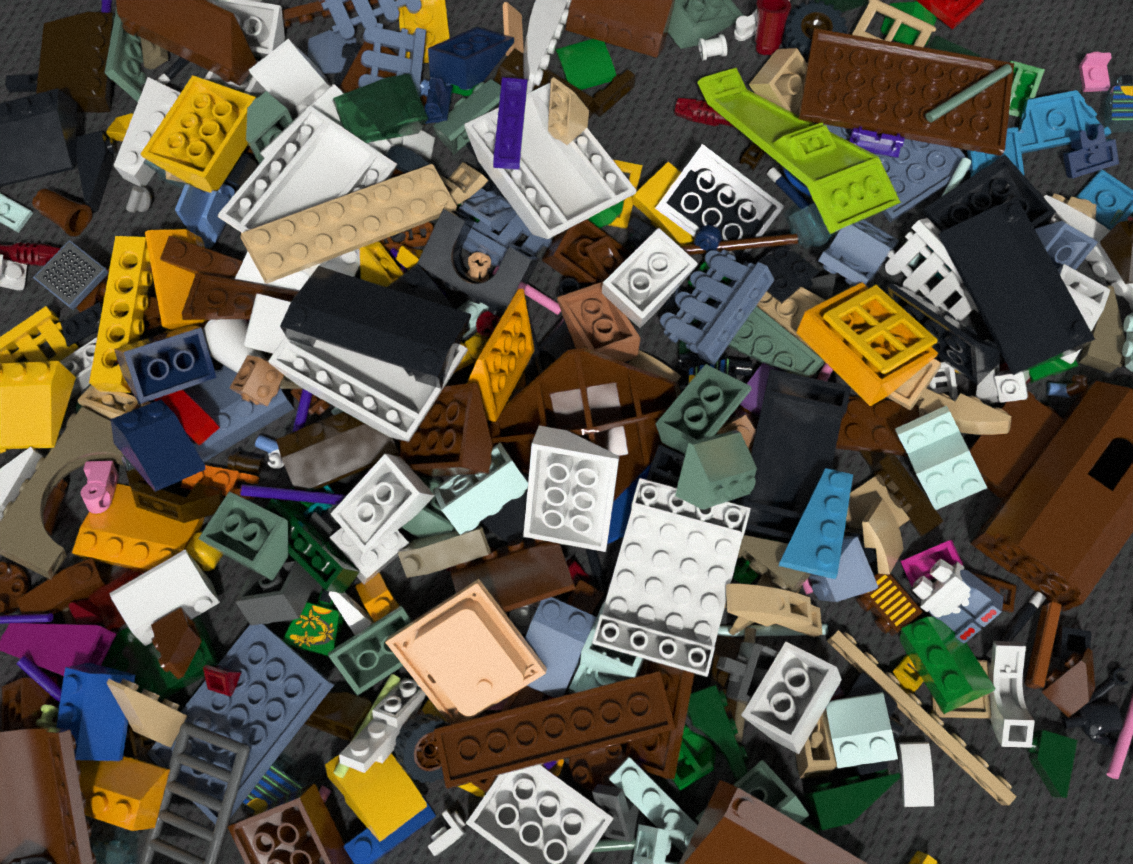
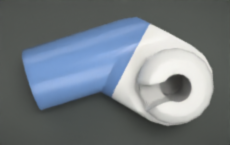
(273, 451)

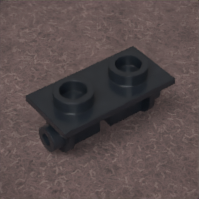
(82, 324)

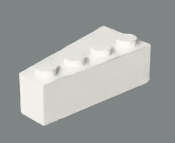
(150, 111)

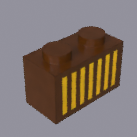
(889, 605)

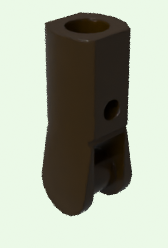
(751, 160)

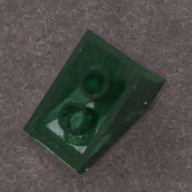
(382, 109)

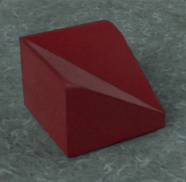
(85, 613)

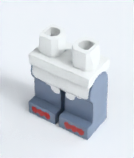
(958, 599)

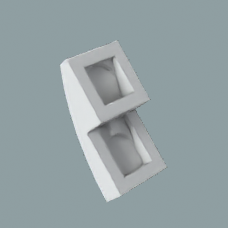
(916, 773)

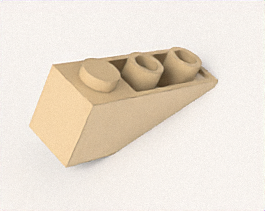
(566, 113)
(147, 715)

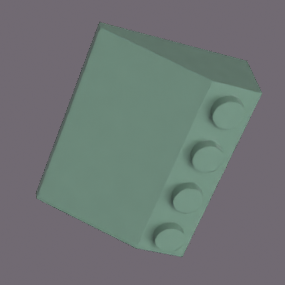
(700, 20)

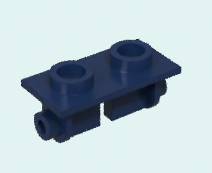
(438, 100)

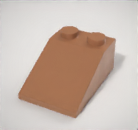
(599, 324)

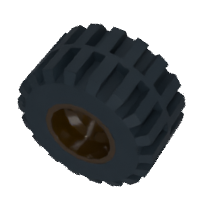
(803, 20)

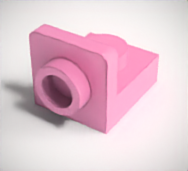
(1094, 72)

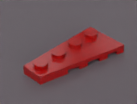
(951, 11)

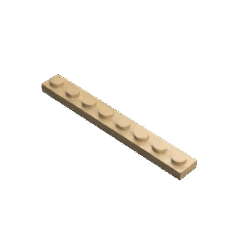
(928, 723)

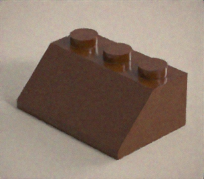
(23, 703)

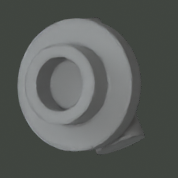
(139, 200)

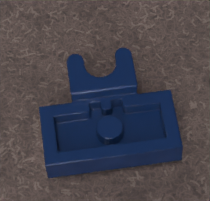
(1091, 151)

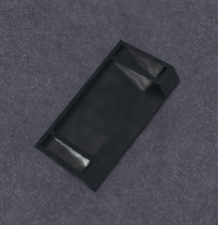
(1016, 287)
(376, 324)
(792, 449)

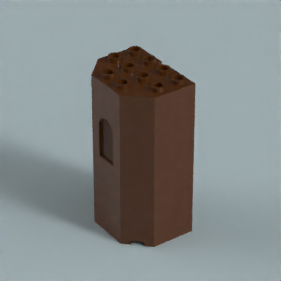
(1058, 521)

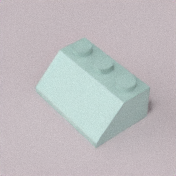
(475, 496)

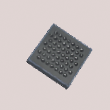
(71, 275)

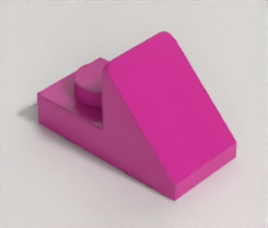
(921, 563)

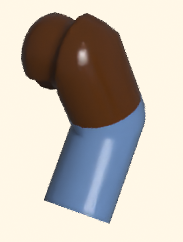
(1078, 385)

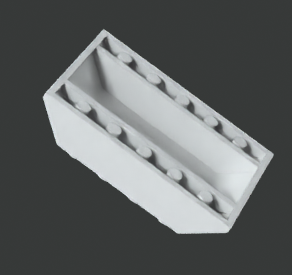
(304, 169)
(555, 180)
(361, 385)

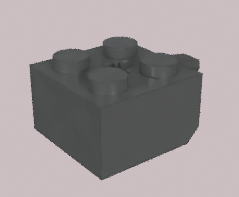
(276, 600)
(747, 670)

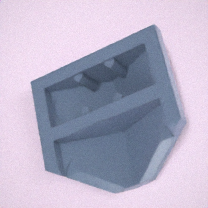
(326, 51)
(490, 209)

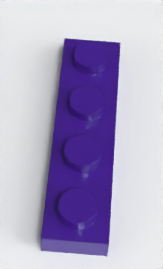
(510, 123)

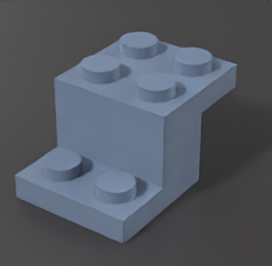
(858, 252)

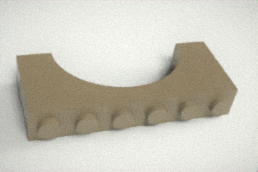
(22, 526)

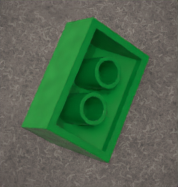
(945, 664)

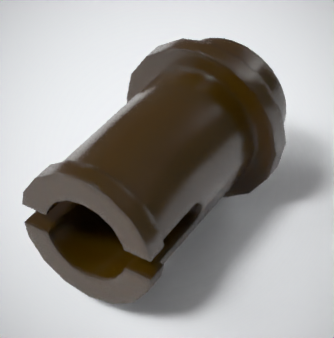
(245, 462)

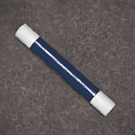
(787, 188)

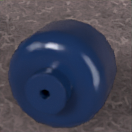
(708, 238)

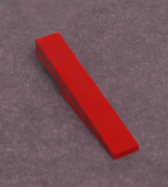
(190, 415)

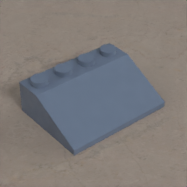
(232, 413)

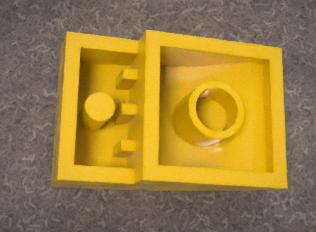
(648, 198)
(379, 797)

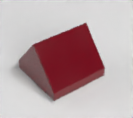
(221, 679)

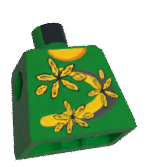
(317, 628)

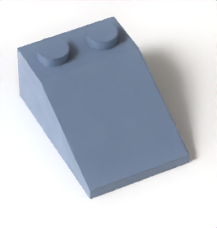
(557, 639)

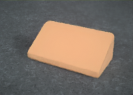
(513, 27)

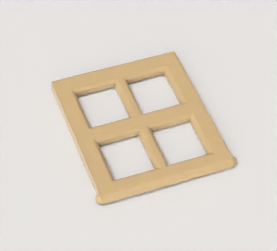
(899, 17)

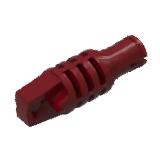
(699, 112)
(28, 253)

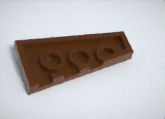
(226, 298)

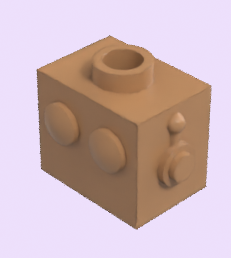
(257, 381)

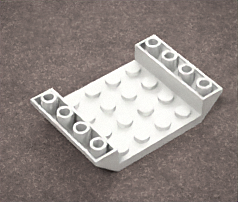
(671, 579)

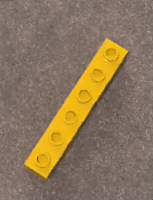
(112, 325)

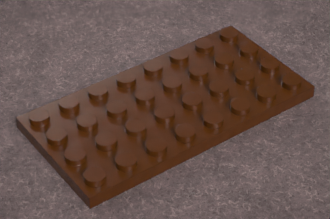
(895, 85)

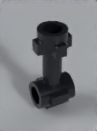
(349, 52)

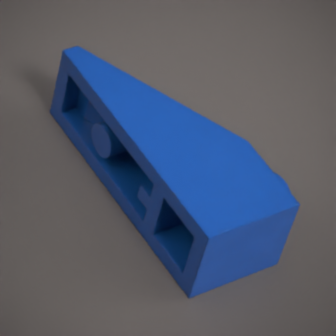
(367, 849)

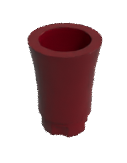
(770, 24)

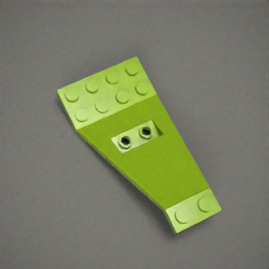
(840, 176)

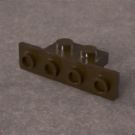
(904, 490)

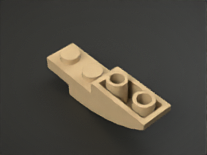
(968, 413)
(774, 606)

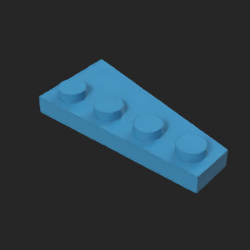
(820, 533)

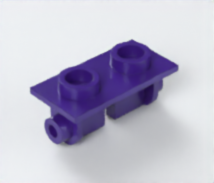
(877, 143)

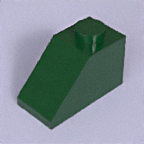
(1053, 760)

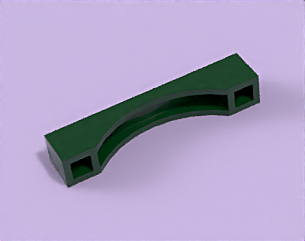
(708, 715)

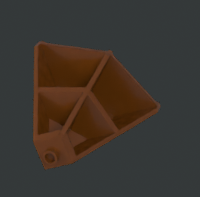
(595, 400)

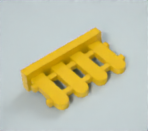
(23, 334)

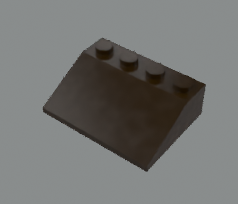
(76, 58)

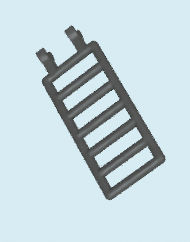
(223, 806)

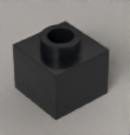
(1079, 638)

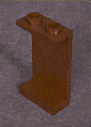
(1007, 456)

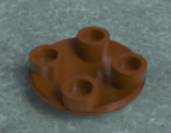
(12, 587)
(596, 766)

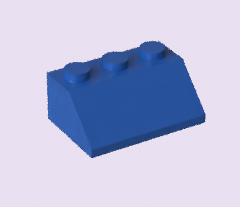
(93, 712)

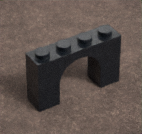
(443, 260)

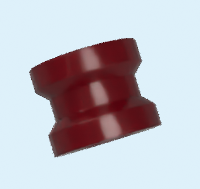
(485, 324)

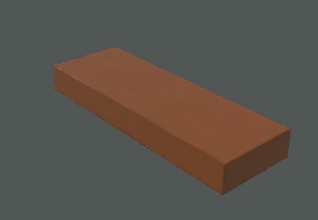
(1043, 645)

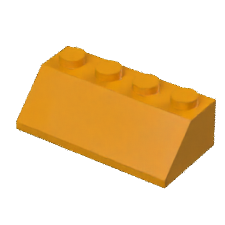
(171, 282)
(123, 791)

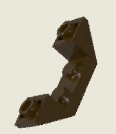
(199, 503)

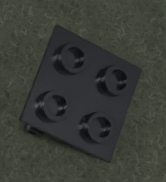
(789, 272)

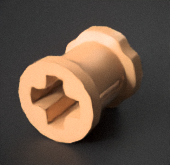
(480, 268)

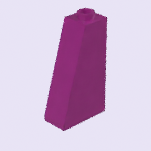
(57, 644)

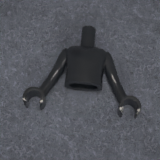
(1100, 717)

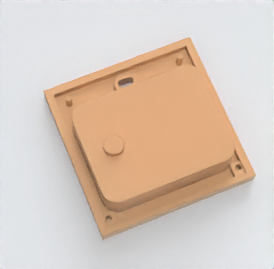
(466, 654)

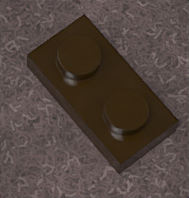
(614, 92)

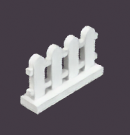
(935, 262)

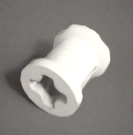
(712, 47)

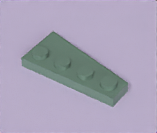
(125, 60)
(774, 346)

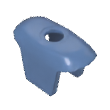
(201, 209)

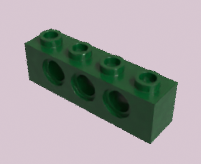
(314, 551)

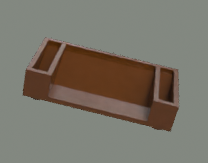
(192, 31)
(748, 831)

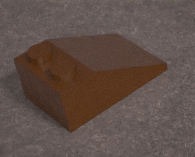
(569, 256)

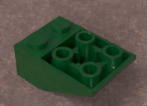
(844, 804)

